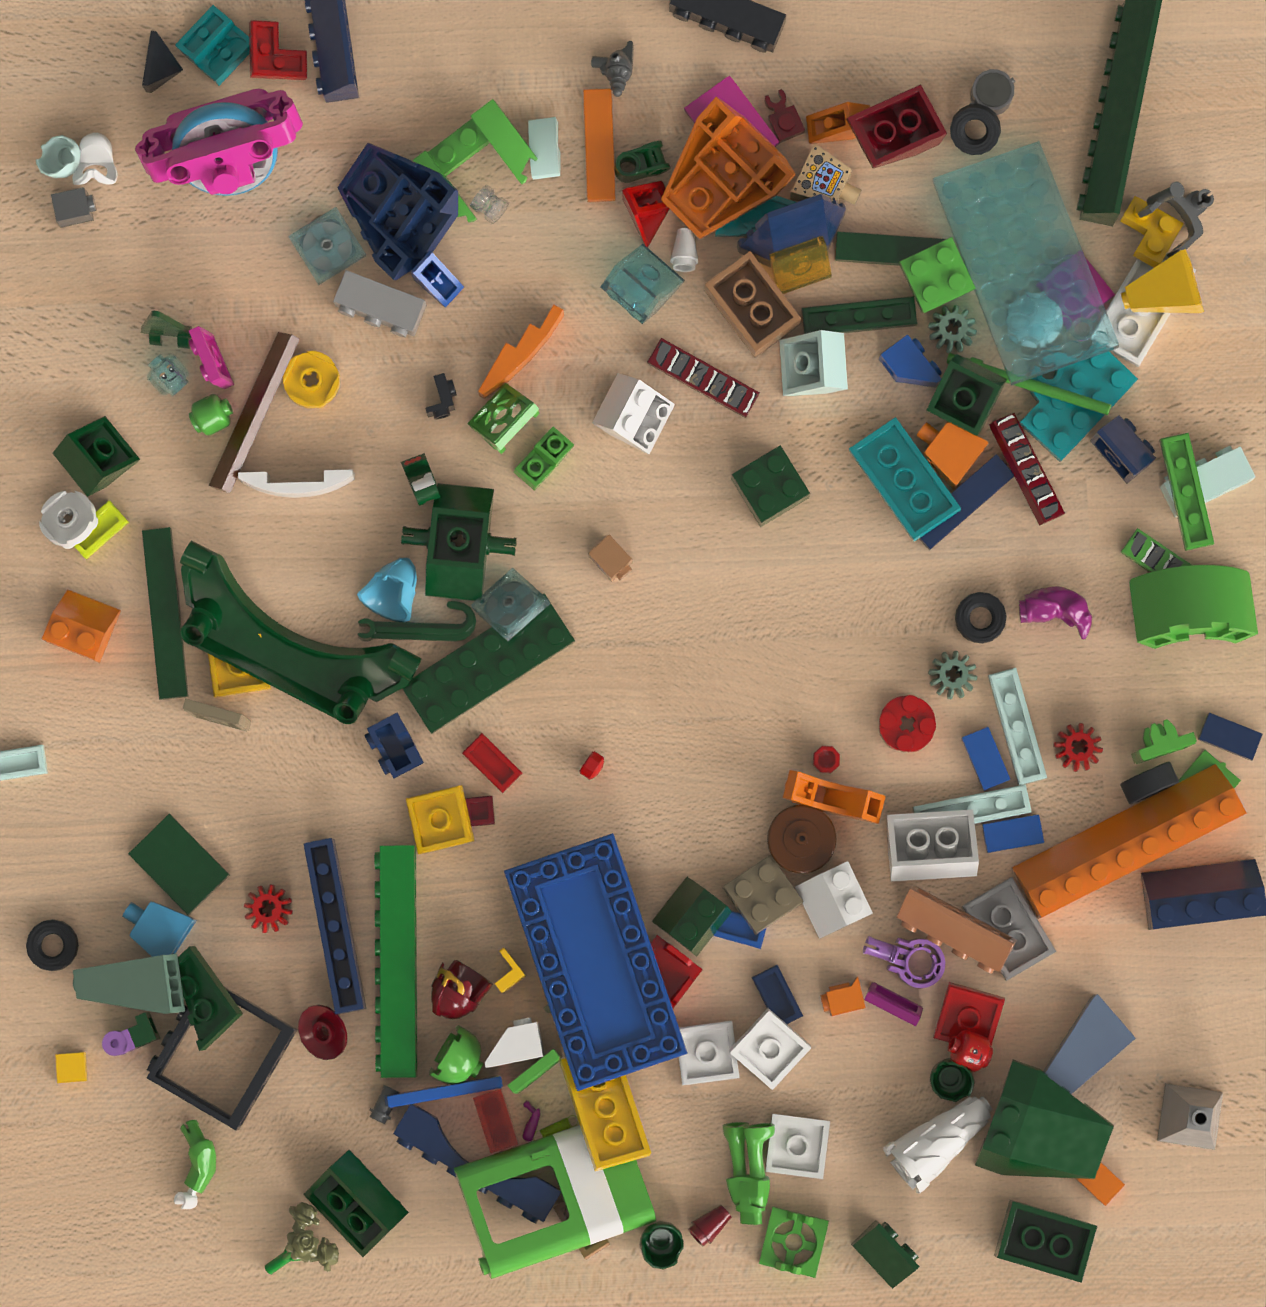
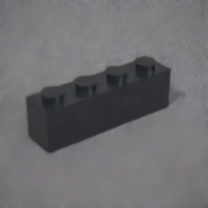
(736, 18)

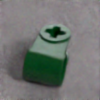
(643, 161)

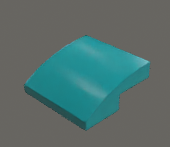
(215, 45)

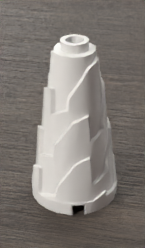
(931, 1146)

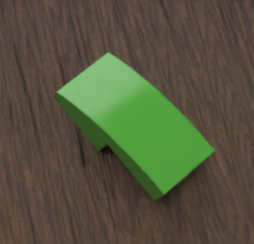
(543, 458)

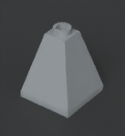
(1179, 1112)

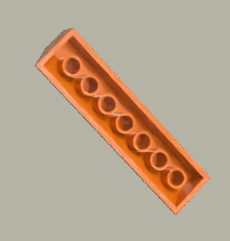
(1128, 840)

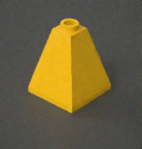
(1165, 288)

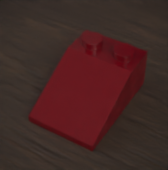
(898, 128)

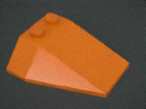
(723, 171)

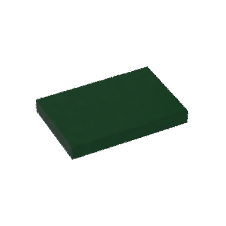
(179, 864)

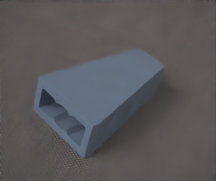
(1088, 1045)

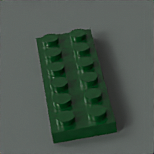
(484, 668)

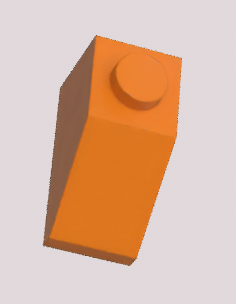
(831, 123)

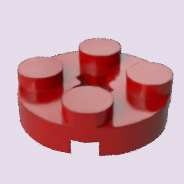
(904, 740)

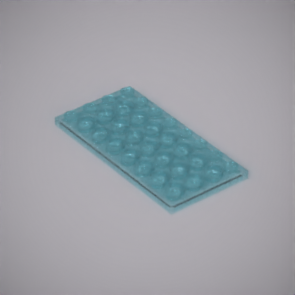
(1025, 263)

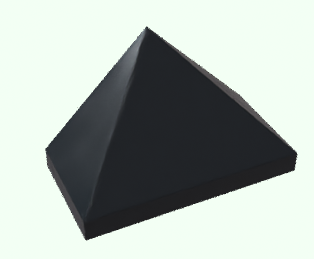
(159, 64)

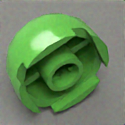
(458, 1058)

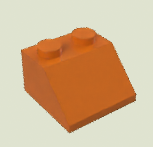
(81, 625)

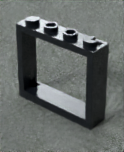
(173, 1039)

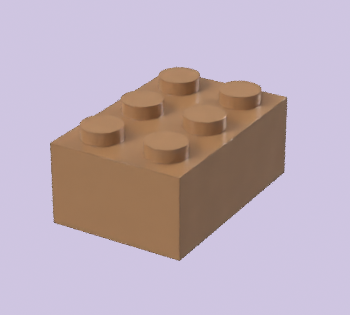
(752, 304)

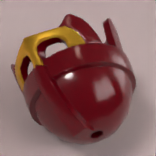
(457, 990)

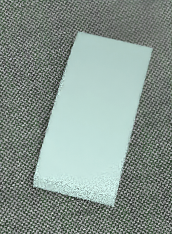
(544, 144)

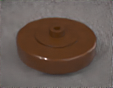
(801, 839)

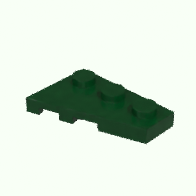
(207, 1000)

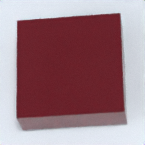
(481, 810)

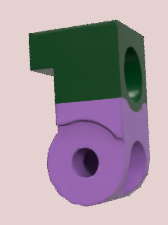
(125, 1041)

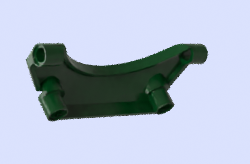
(316, 673)

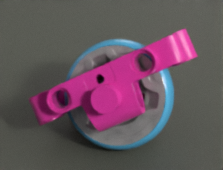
(223, 143)

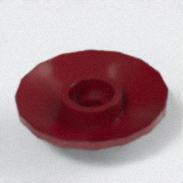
(322, 1032)

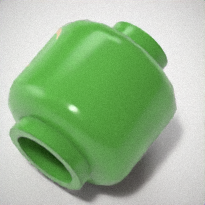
(210, 414)

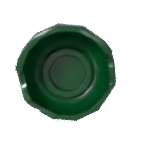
(951, 1081)
(661, 1245)

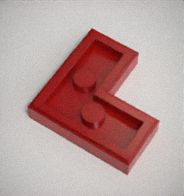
(270, 61)

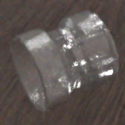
(489, 204)

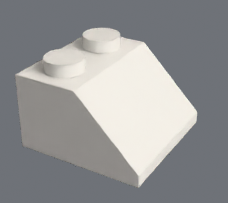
(833, 899)
(517, 1044)

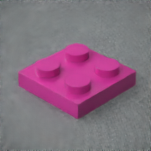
(214, 366)

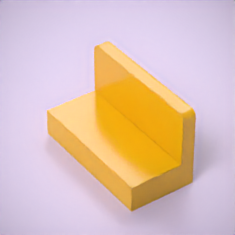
(513, 976)

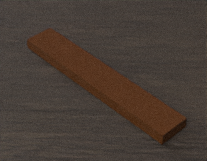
(254, 412)

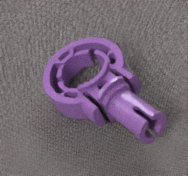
(890, 953)

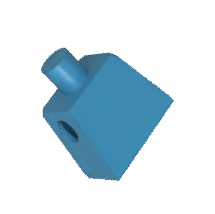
(158, 928)

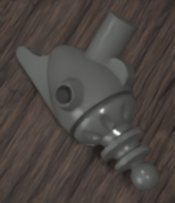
(616, 67)

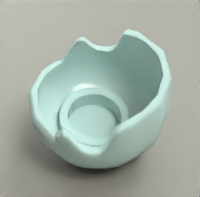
(59, 157)

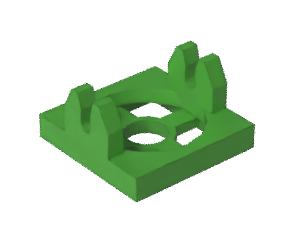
(511, 397)
(1161, 741)
(806, 1268)

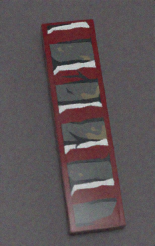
(703, 378)
(1026, 469)

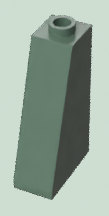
(138, 984)

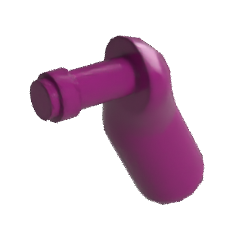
(531, 1125)

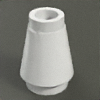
(684, 251)

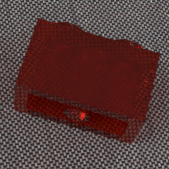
(496, 1120)

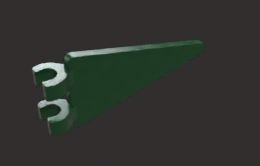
(161, 324)

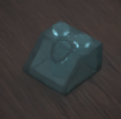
(641, 283)

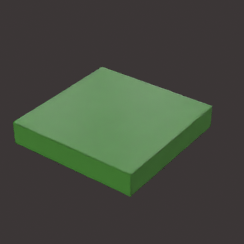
(535, 1071)

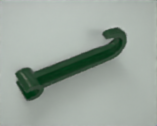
(421, 631)

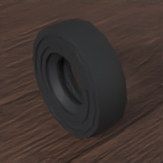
(980, 113)
(997, 612)
(35, 939)

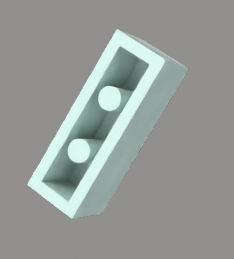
(1218, 475)

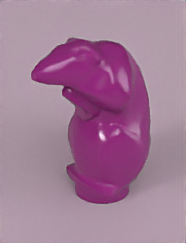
(1056, 602)

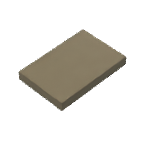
(217, 715)

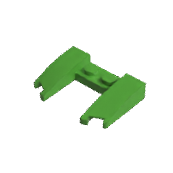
(486, 126)

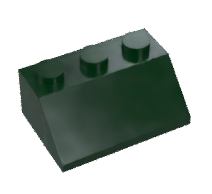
(356, 1203)

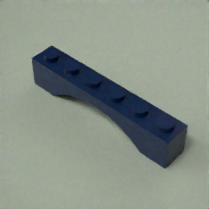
(424, 1132)

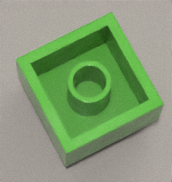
(937, 275)

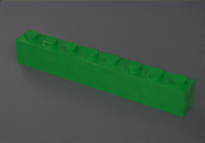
(397, 961)

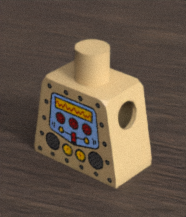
(824, 176)

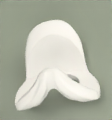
(95, 150)

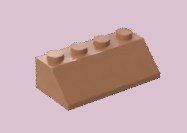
(955, 928)

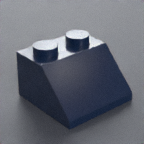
(1123, 448)

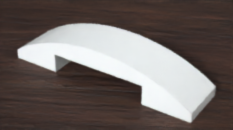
(332, 481)

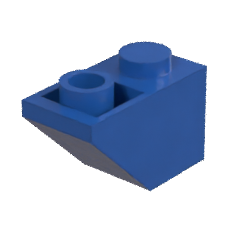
(908, 364)

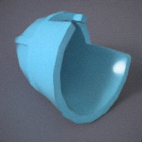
(391, 590)

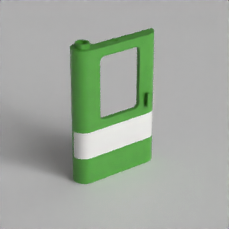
(597, 1201)

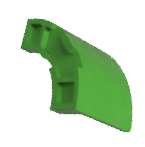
(1193, 601)

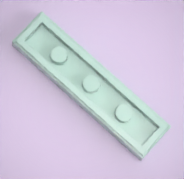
(1017, 726)
(986, 805)

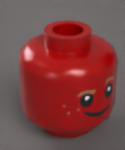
(970, 1050)

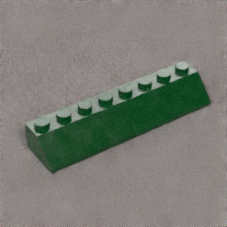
(1120, 111)

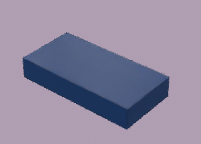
(985, 758)
(1013, 833)
(738, 931)

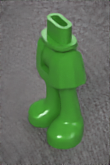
(750, 1190)

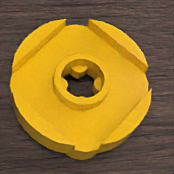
(306, 364)

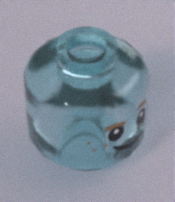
(167, 374)

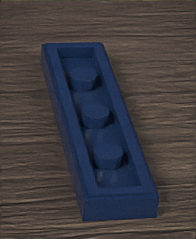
(971, 496)

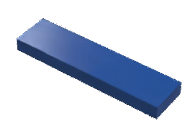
(443, 1091)

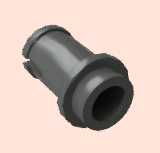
(381, 1111)

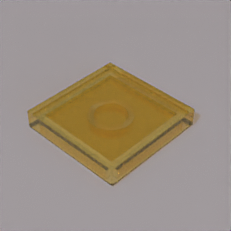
(801, 265)

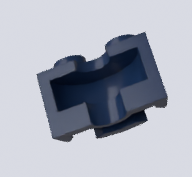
(395, 746)

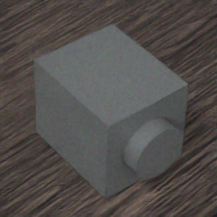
(73, 207)

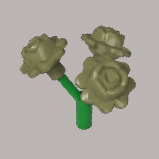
(302, 1244)

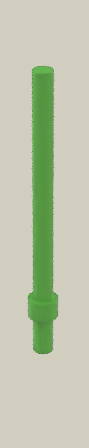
(1048, 390)

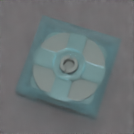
(327, 246)
(510, 604)

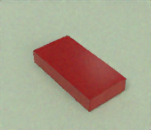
(492, 763)

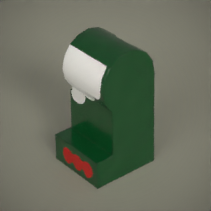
(421, 479)

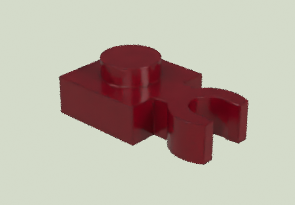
(784, 120)

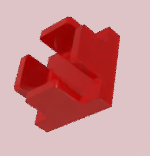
(676, 969)

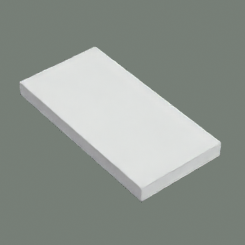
(1134, 329)

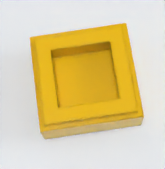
(71, 1067)

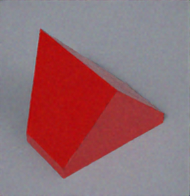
(646, 208)

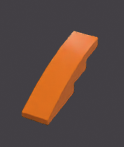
(514, 359)

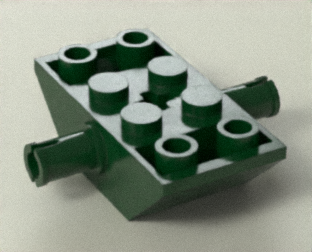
(460, 570)

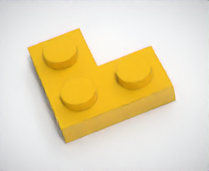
(1158, 231)

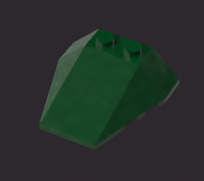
(1043, 1130)

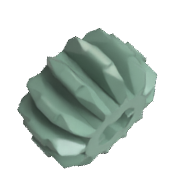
(962, 334)
(959, 682)

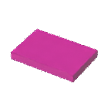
(732, 95)

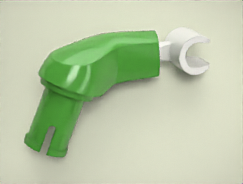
(203, 1164)

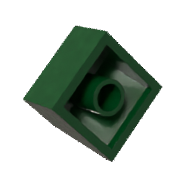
(95, 455)
(692, 916)

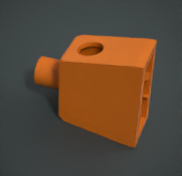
(951, 451)

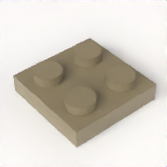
(763, 894)

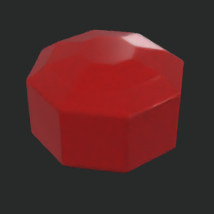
(826, 759)
(592, 765)

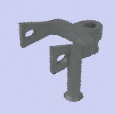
(1188, 207)

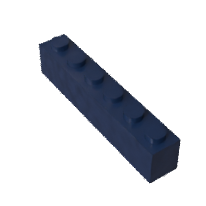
(334, 926)

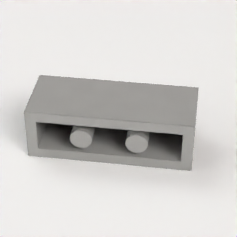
(379, 304)

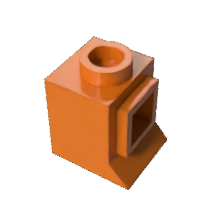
(843, 998)

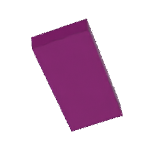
(894, 1003)

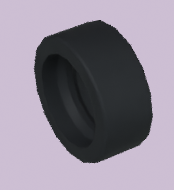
(1149, 782)

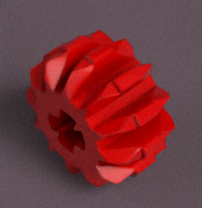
(1075, 737)
(277, 912)

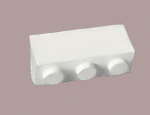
(932, 845)

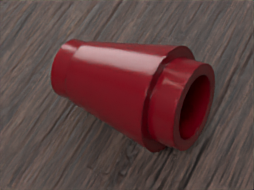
(709, 1225)

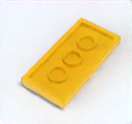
(608, 1121)

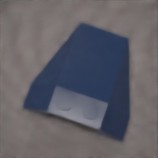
(398, 207)
(793, 226)

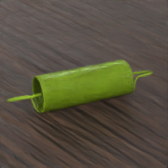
(556, 1127)

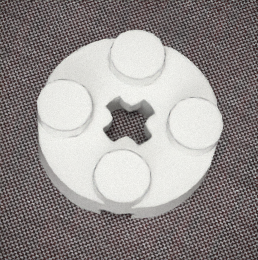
(80, 526)

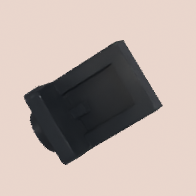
(446, 392)

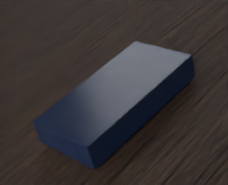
(1230, 736)
(777, 994)

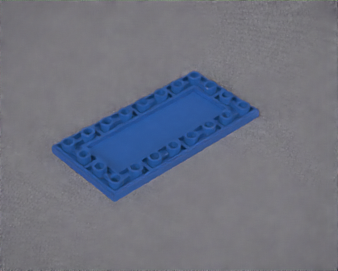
(595, 962)

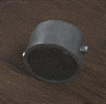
(994, 90)

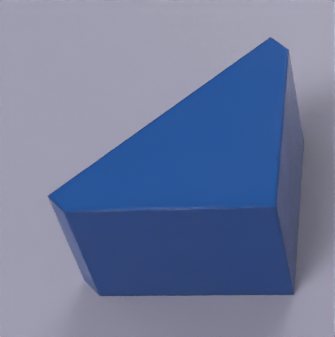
(436, 279)

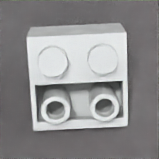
(633, 413)

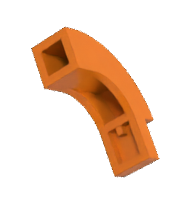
(834, 797)

